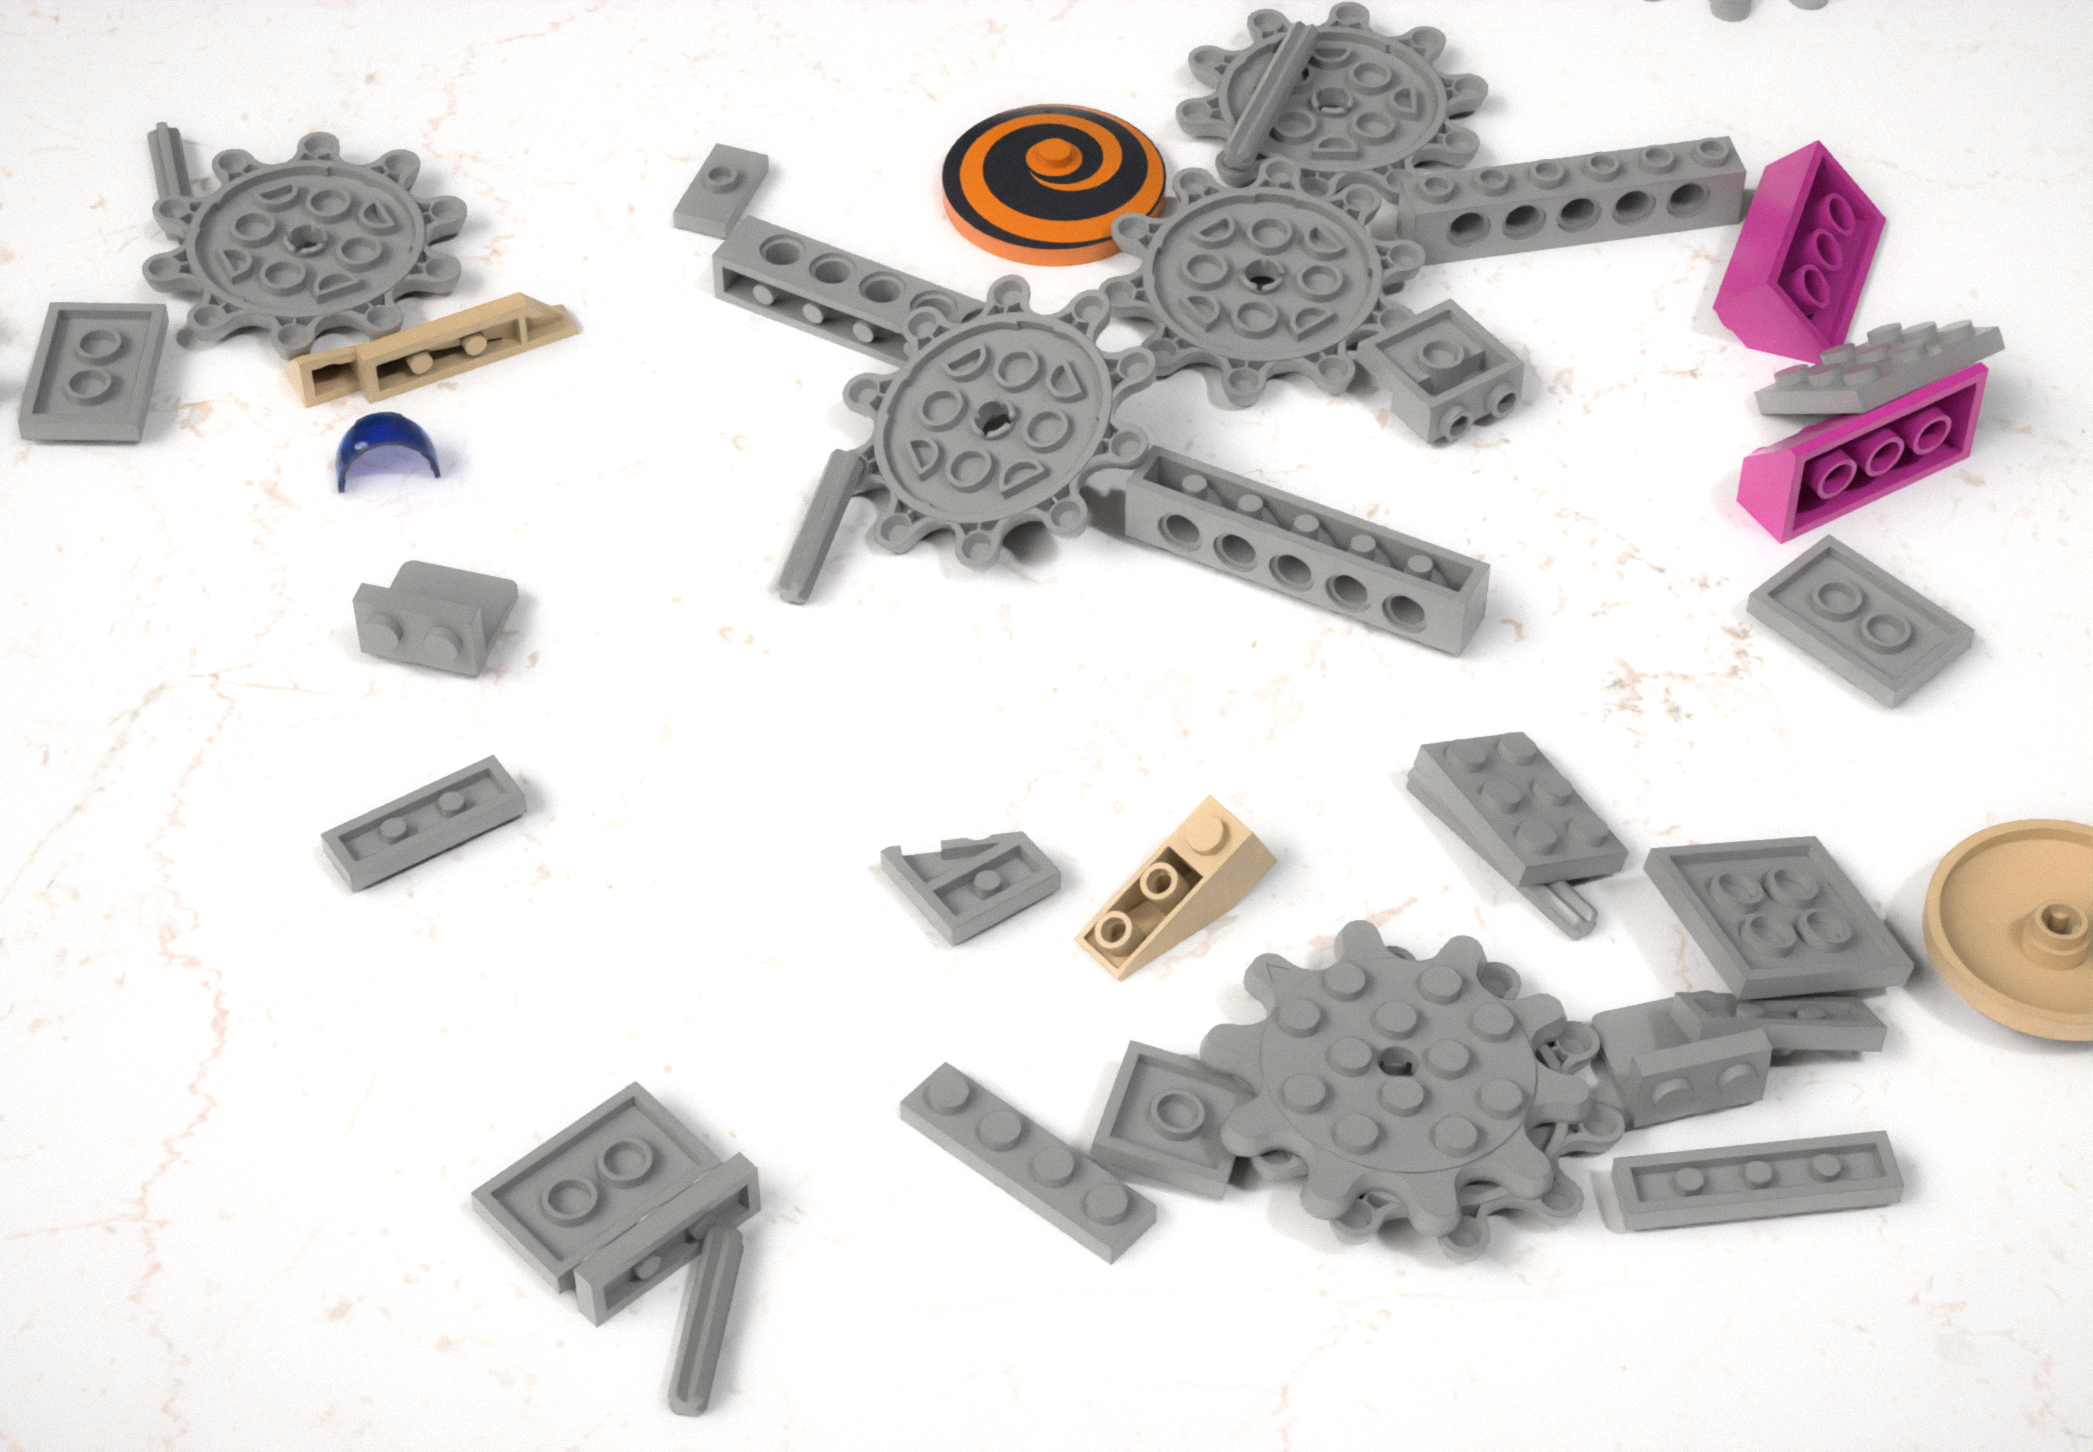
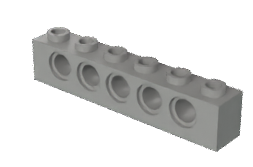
(1572, 200)
(827, 290)
(1307, 550)

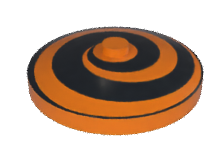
(1050, 183)

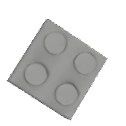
(1168, 1120)

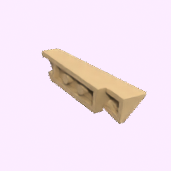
(430, 351)

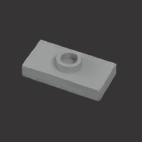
(721, 191)

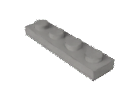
(1028, 1162)
(1756, 1180)

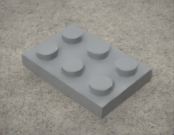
(94, 371)
(1860, 621)
(1520, 808)
(591, 1182)

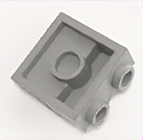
(1443, 371)

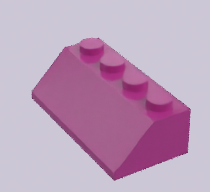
(1800, 257)
(1861, 455)

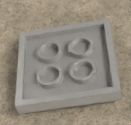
(1878, 370)
(1777, 917)

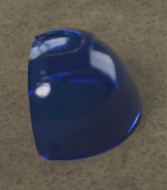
(381, 430)

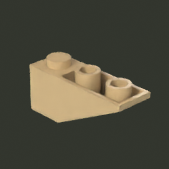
(1178, 890)

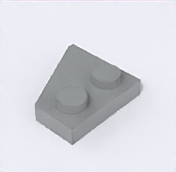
(973, 881)

